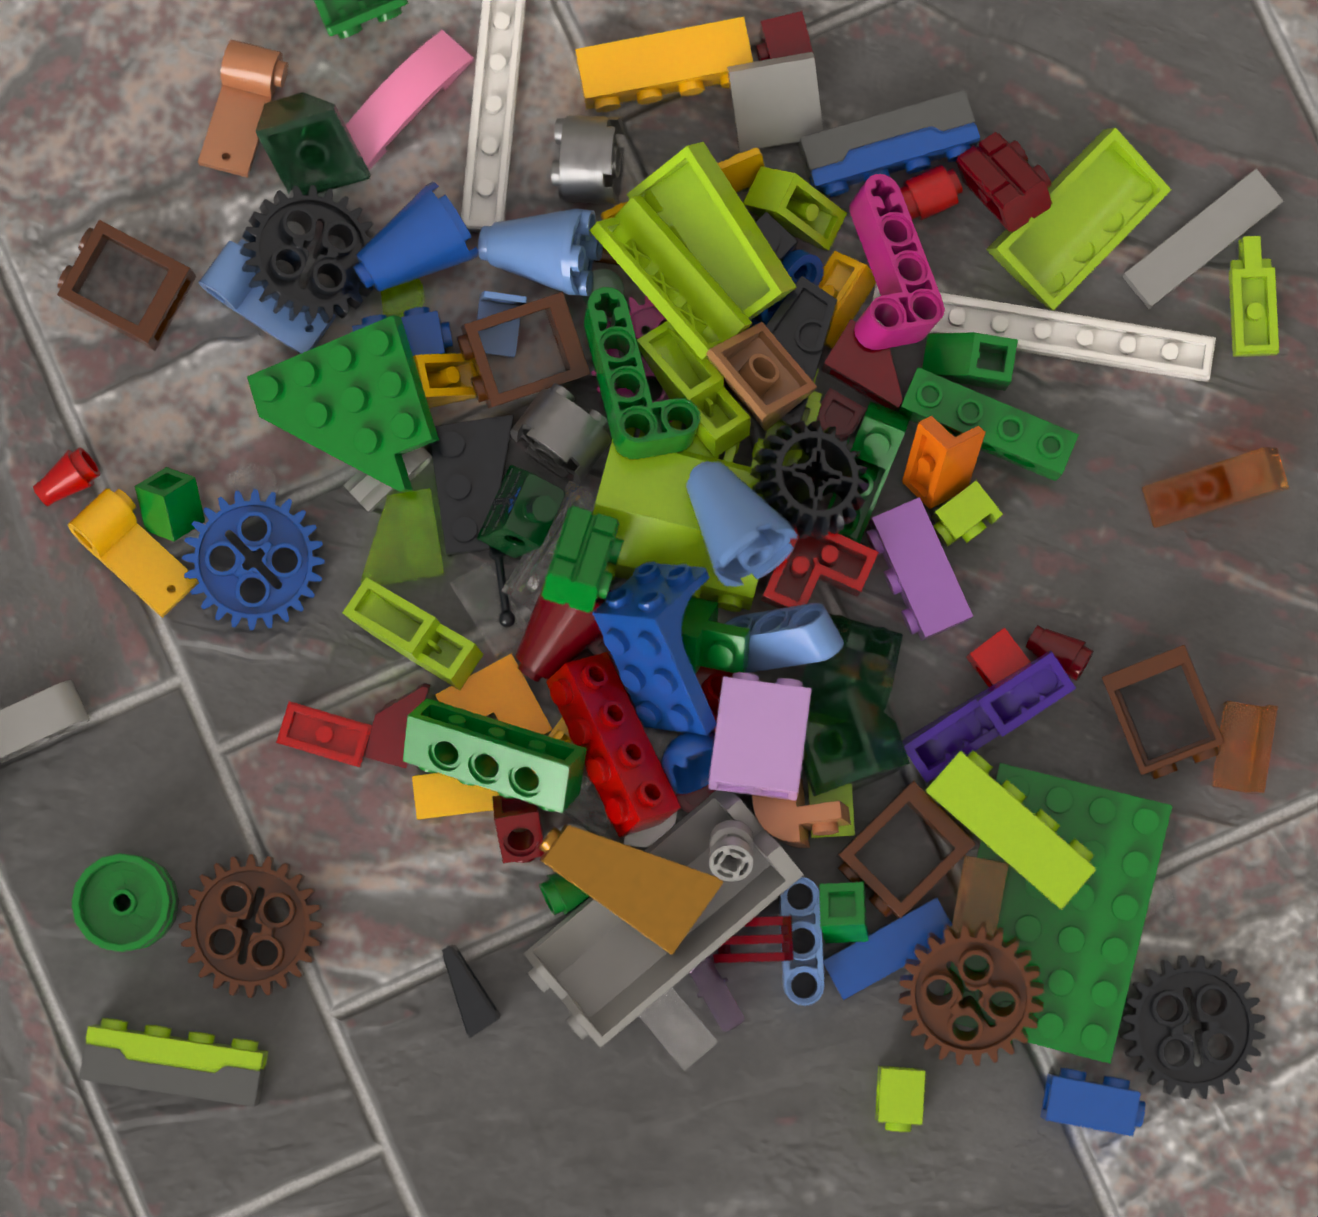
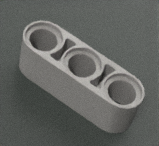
(40, 719)

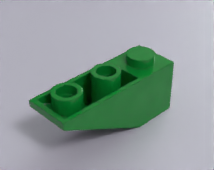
(879, 443)

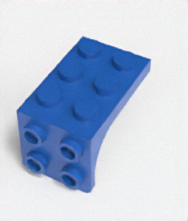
(645, 640)

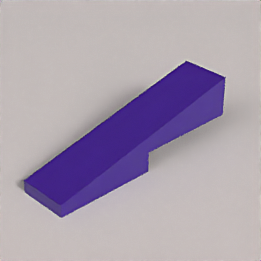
(988, 715)

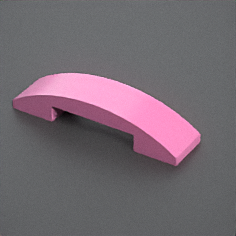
(405, 94)

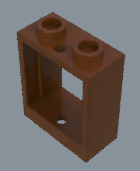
(162, 307)
(564, 335)
(1165, 763)
(936, 819)

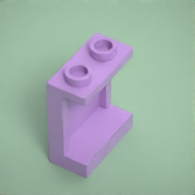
(760, 736)

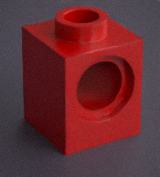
(997, 658)

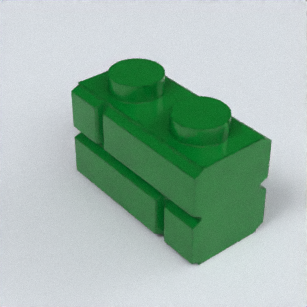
(581, 558)

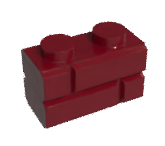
(1005, 181)

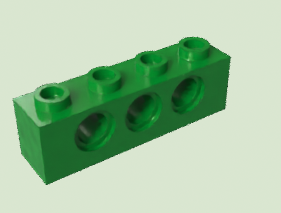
(1008, 431)
(557, 764)

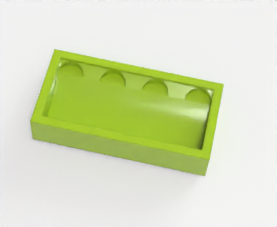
(1091, 212)
(716, 228)

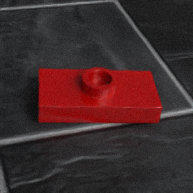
(324, 734)

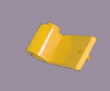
(132, 554)

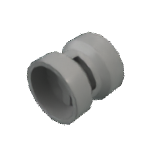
(731, 850)

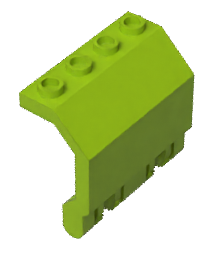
(659, 517)

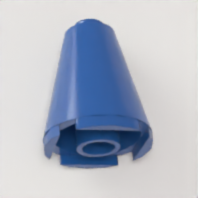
(415, 243)

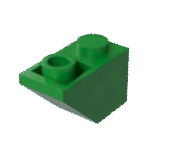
(971, 358)

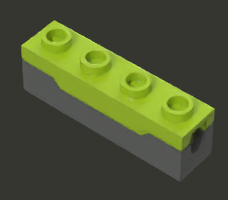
(174, 1064)

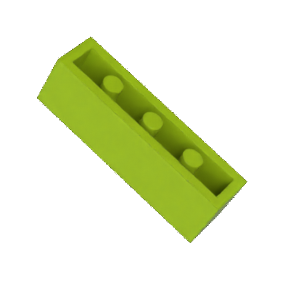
(1010, 829)

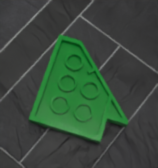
(353, 400)

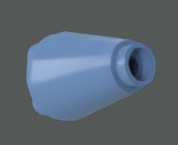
(546, 249)

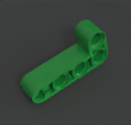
(629, 373)

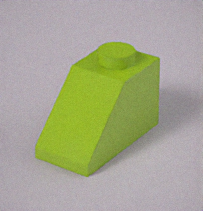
(795, 206)

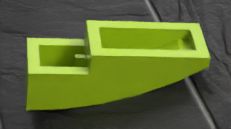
(696, 380)
(413, 633)

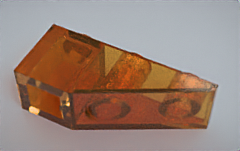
(1216, 487)

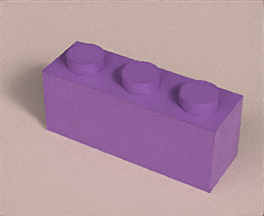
(918, 569)

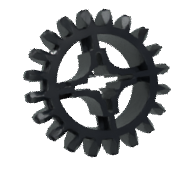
(827, 466)

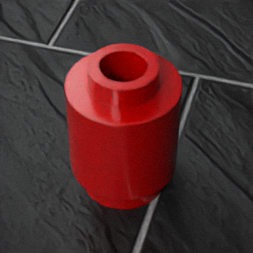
(931, 192)

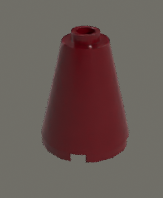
(555, 637)

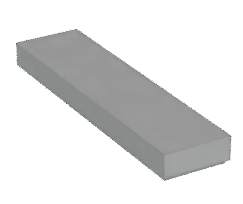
(1202, 238)

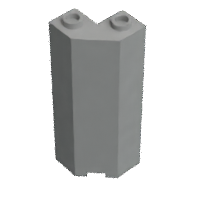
(613, 971)

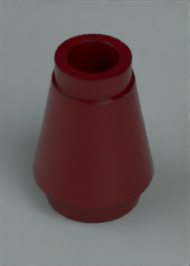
(1069, 651)

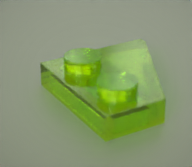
(405, 540)

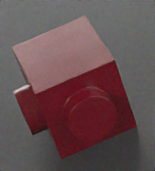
(783, 37)

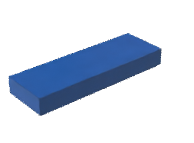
(886, 950)

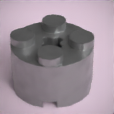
(589, 159)
(562, 433)

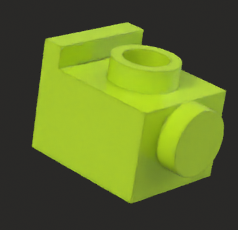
(965, 515)

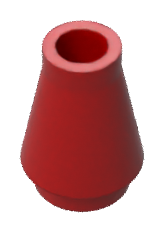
(68, 476)

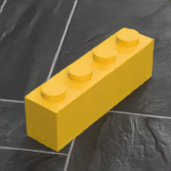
(661, 64)

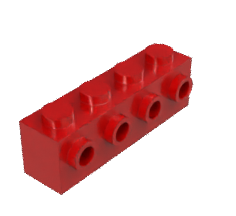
(618, 749)

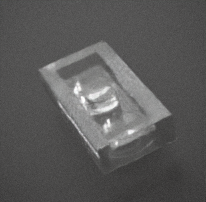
(678, 1028)

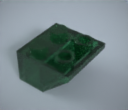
(864, 661)

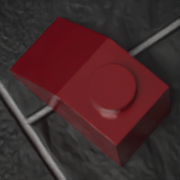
(864, 369)

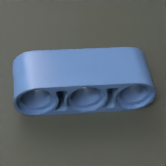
(789, 636)
(812, 960)

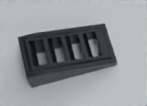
(472, 999)

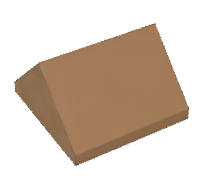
(761, 374)

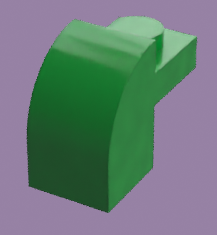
(711, 642)

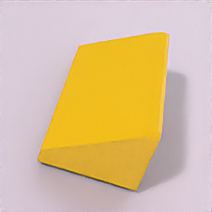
(848, 283)

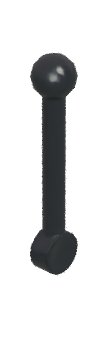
(506, 618)

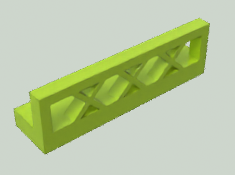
(670, 276)

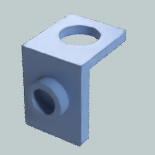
(503, 338)

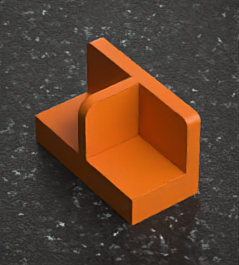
(940, 462)

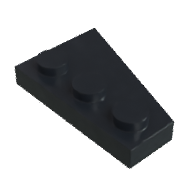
(802, 329)
(468, 474)

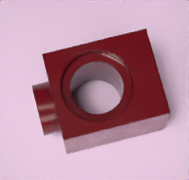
(515, 814)

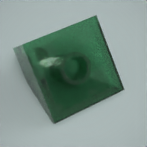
(310, 144)
(849, 742)

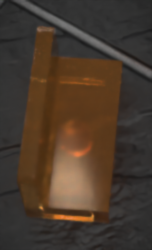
(1247, 747)

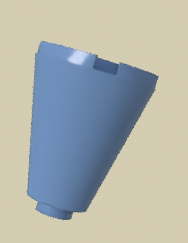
(737, 524)

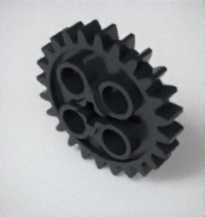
(274, 241)
(1231, 1020)

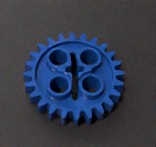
(282, 532)

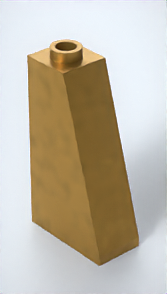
(638, 887)

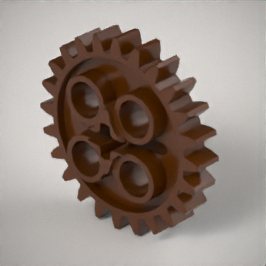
(213, 915)
(1004, 973)

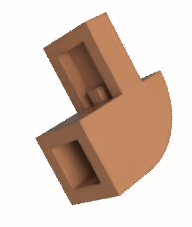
(793, 819)

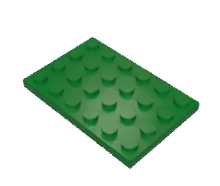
(1093, 941)

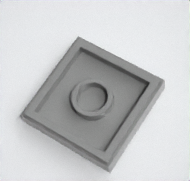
(775, 101)

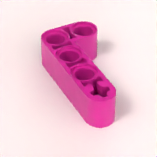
(882, 214)

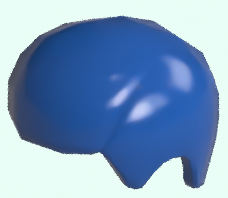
(688, 761)

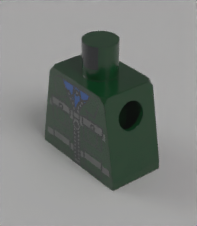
(521, 509)

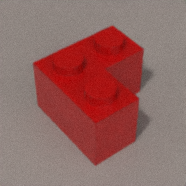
(829, 559)

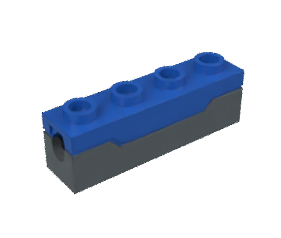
(889, 143)

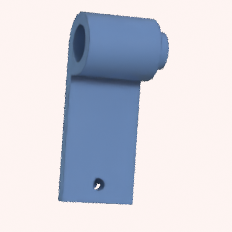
(230, 286)

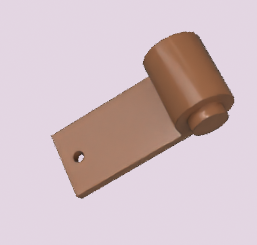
(248, 82)

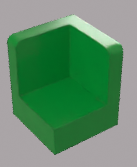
(169, 503)
(843, 912)

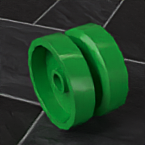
(103, 916)

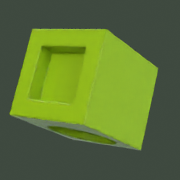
(900, 1097)

